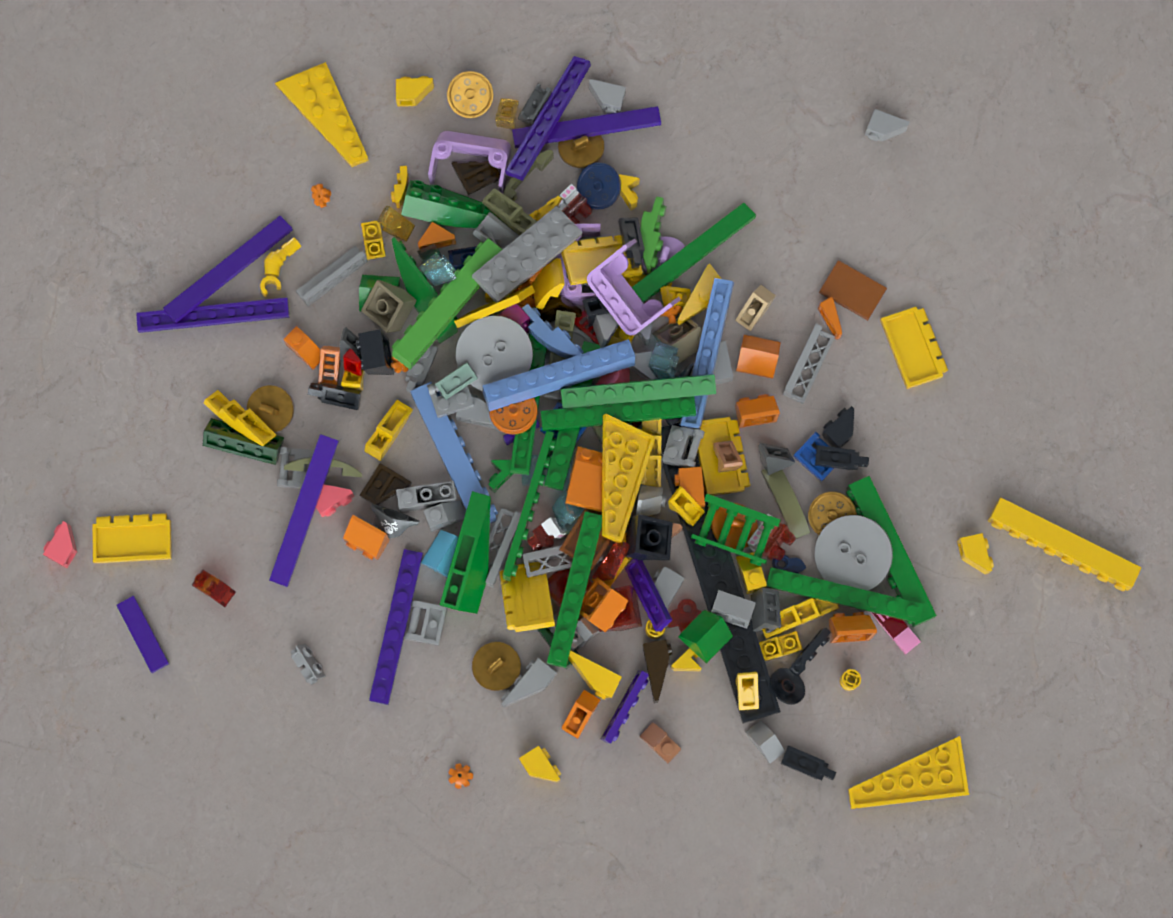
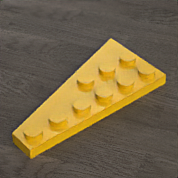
(322, 105)

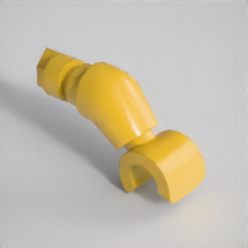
(273, 264)

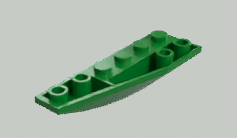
(442, 206)
(418, 286)
(471, 558)

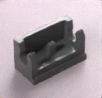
(534, 105)
(766, 610)

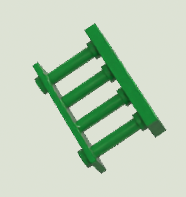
(732, 511)

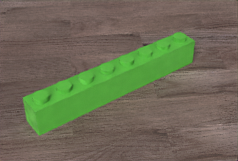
(443, 308)

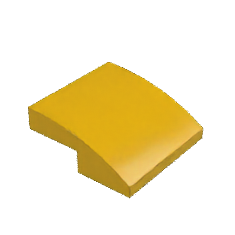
(548, 283)

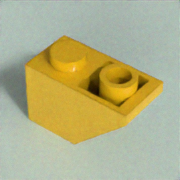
(412, 90)
(974, 552)
(538, 766)

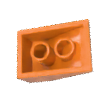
(586, 480)
(851, 628)

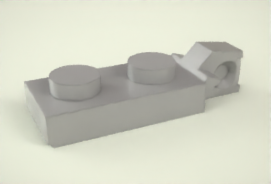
(420, 370)

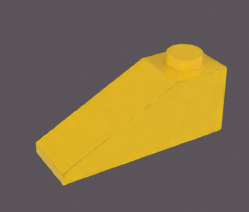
(596, 677)

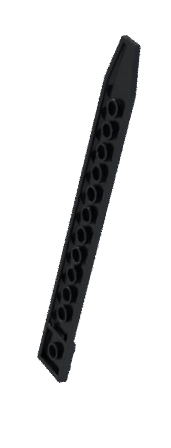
(717, 572)

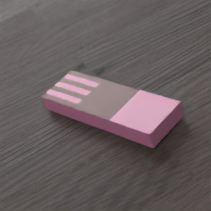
(898, 631)

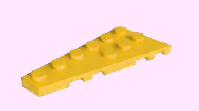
(623, 467)
(926, 777)

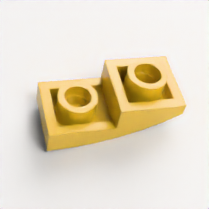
(400, 189)
(373, 240)
(781, 646)

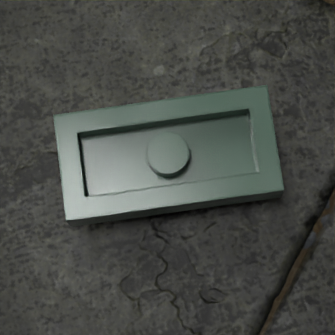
(456, 380)

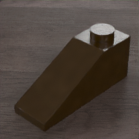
(657, 661)

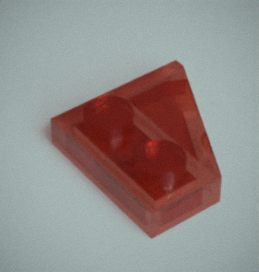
(612, 562)

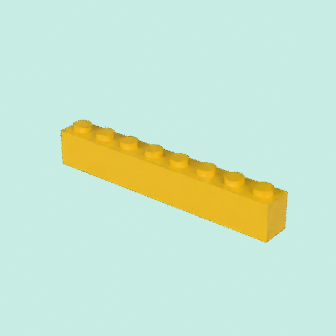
(1064, 544)

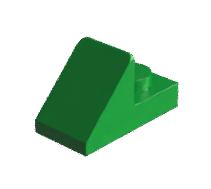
(496, 479)

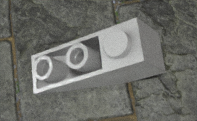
(425, 496)
(534, 681)

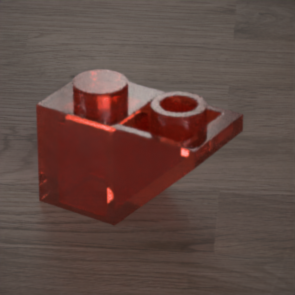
(213, 588)

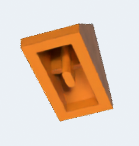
(436, 235)

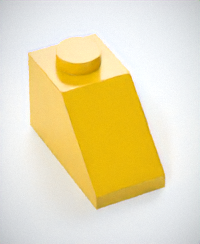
(751, 574)

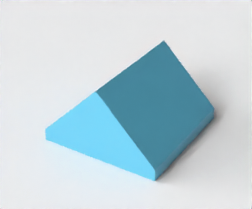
(441, 553)

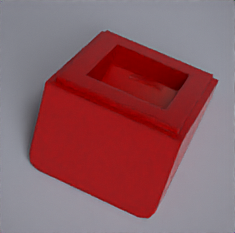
(352, 363)

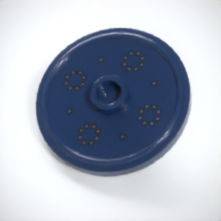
(599, 185)

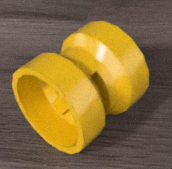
(651, 633)
(850, 683)

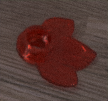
(680, 617)

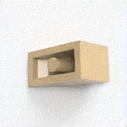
(755, 307)

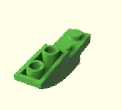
(651, 234)

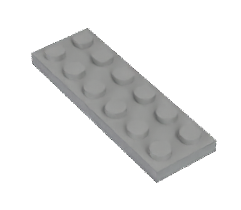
(527, 255)

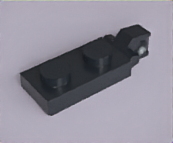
(631, 230)
(336, 395)
(839, 458)
(809, 651)
(807, 764)

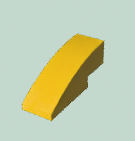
(388, 430)

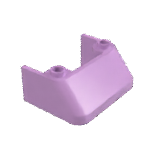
(495, 149)
(574, 292)
(620, 298)

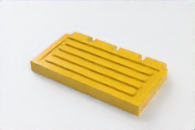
(588, 255)
(493, 307)
(912, 347)
(724, 482)
(132, 540)
(527, 600)

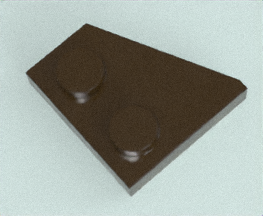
(475, 175)
(549, 312)
(383, 485)

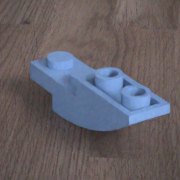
(556, 340)

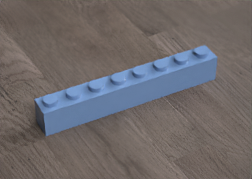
(559, 375)
(450, 448)

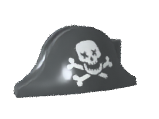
(392, 521)

